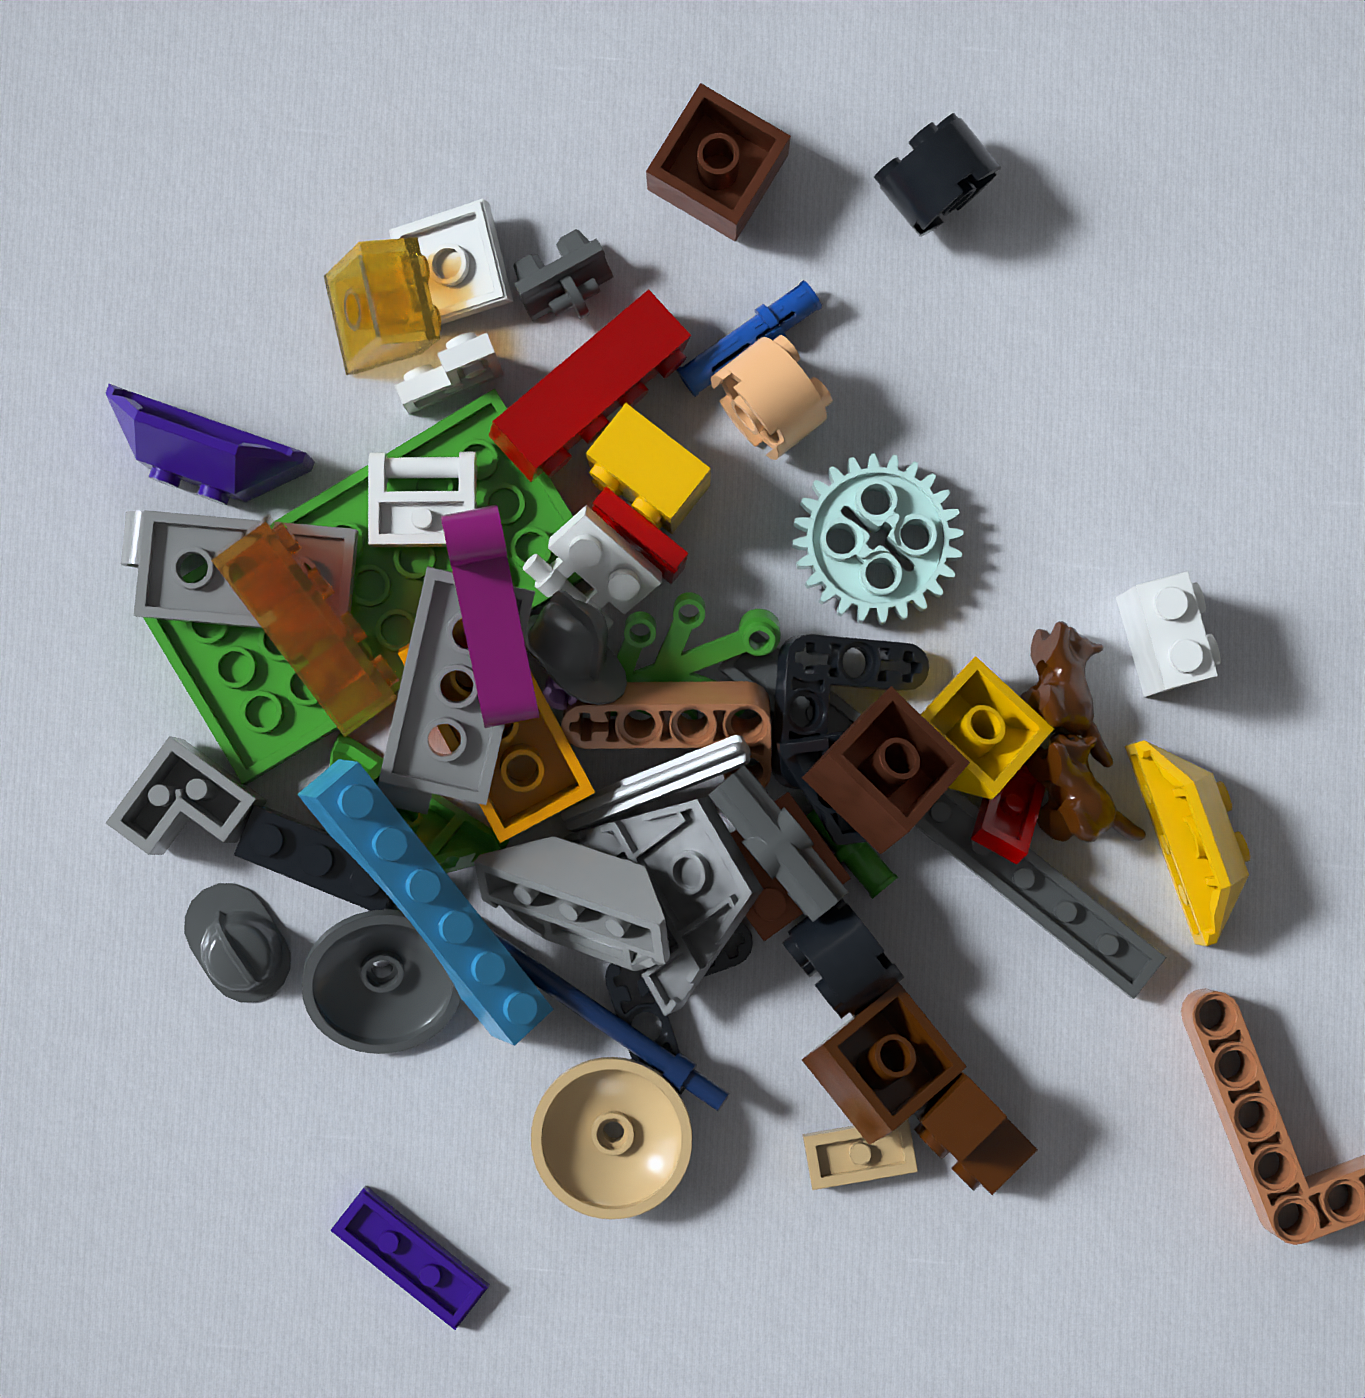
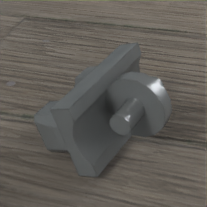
(565, 281)

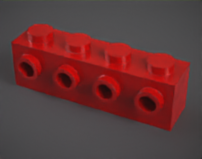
(590, 386)

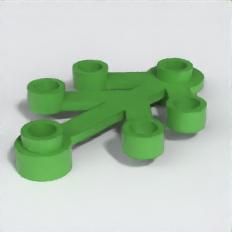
(679, 666)

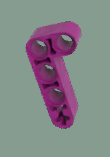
(490, 615)

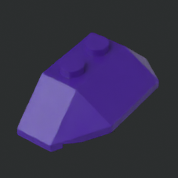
(203, 451)

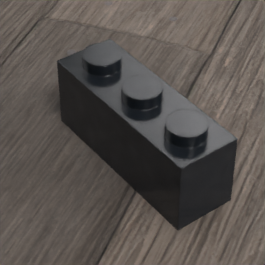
(308, 857)

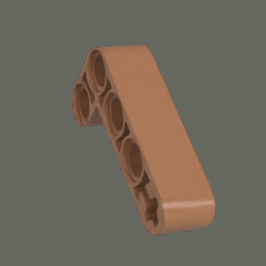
(669, 728)

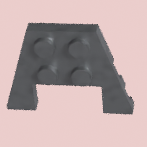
(697, 880)

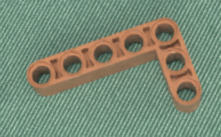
(1268, 1133)

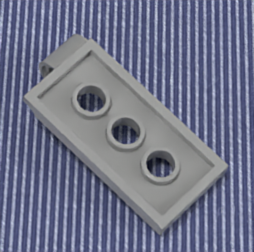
(162, 540)
(410, 764)

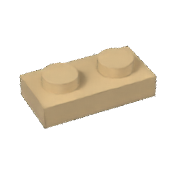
(845, 1157)

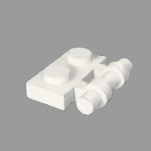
(601, 558)

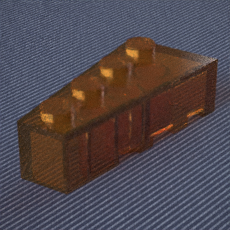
(306, 625)

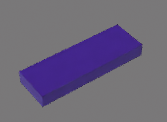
(410, 1257)

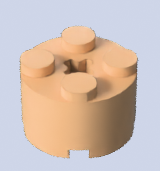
(772, 395)

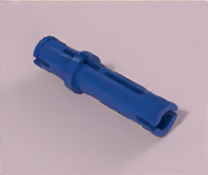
(767, 322)

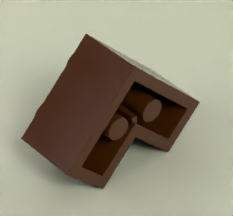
(975, 1132)

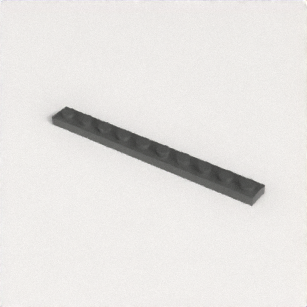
(1030, 885)

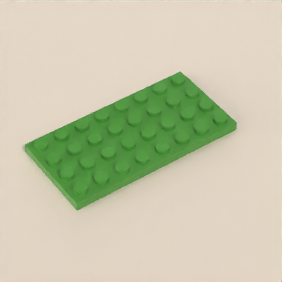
(243, 680)

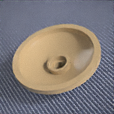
(604, 1173)

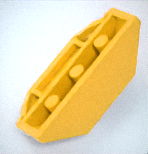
(1194, 836)

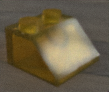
(382, 304)

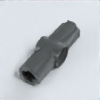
(778, 843)

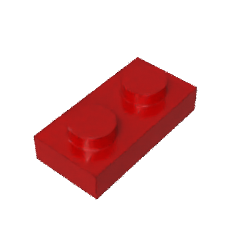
(1010, 817)

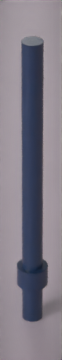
(676, 1069)

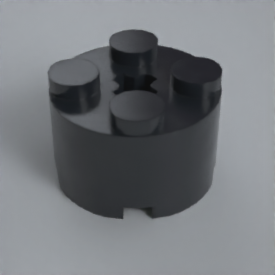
(939, 173)
(846, 958)

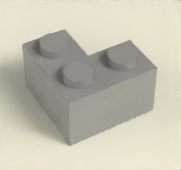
(178, 787)

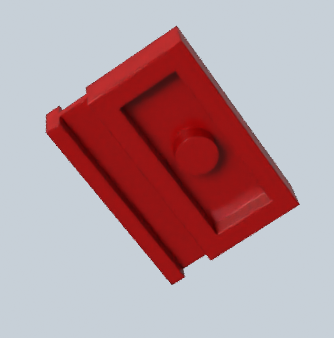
(641, 534)

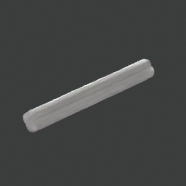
(658, 783)

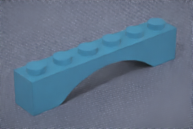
(397, 860)

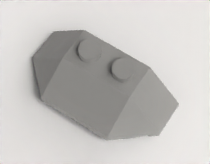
(578, 900)

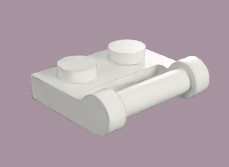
(415, 516)

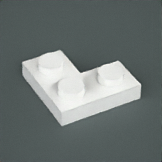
(465, 365)

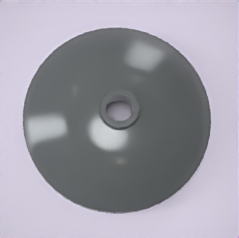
(373, 1005)

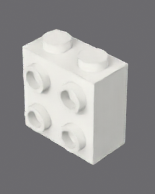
(1168, 633)

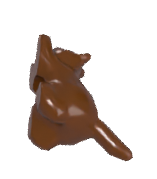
(1062, 689)
(1076, 799)

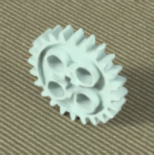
(909, 504)

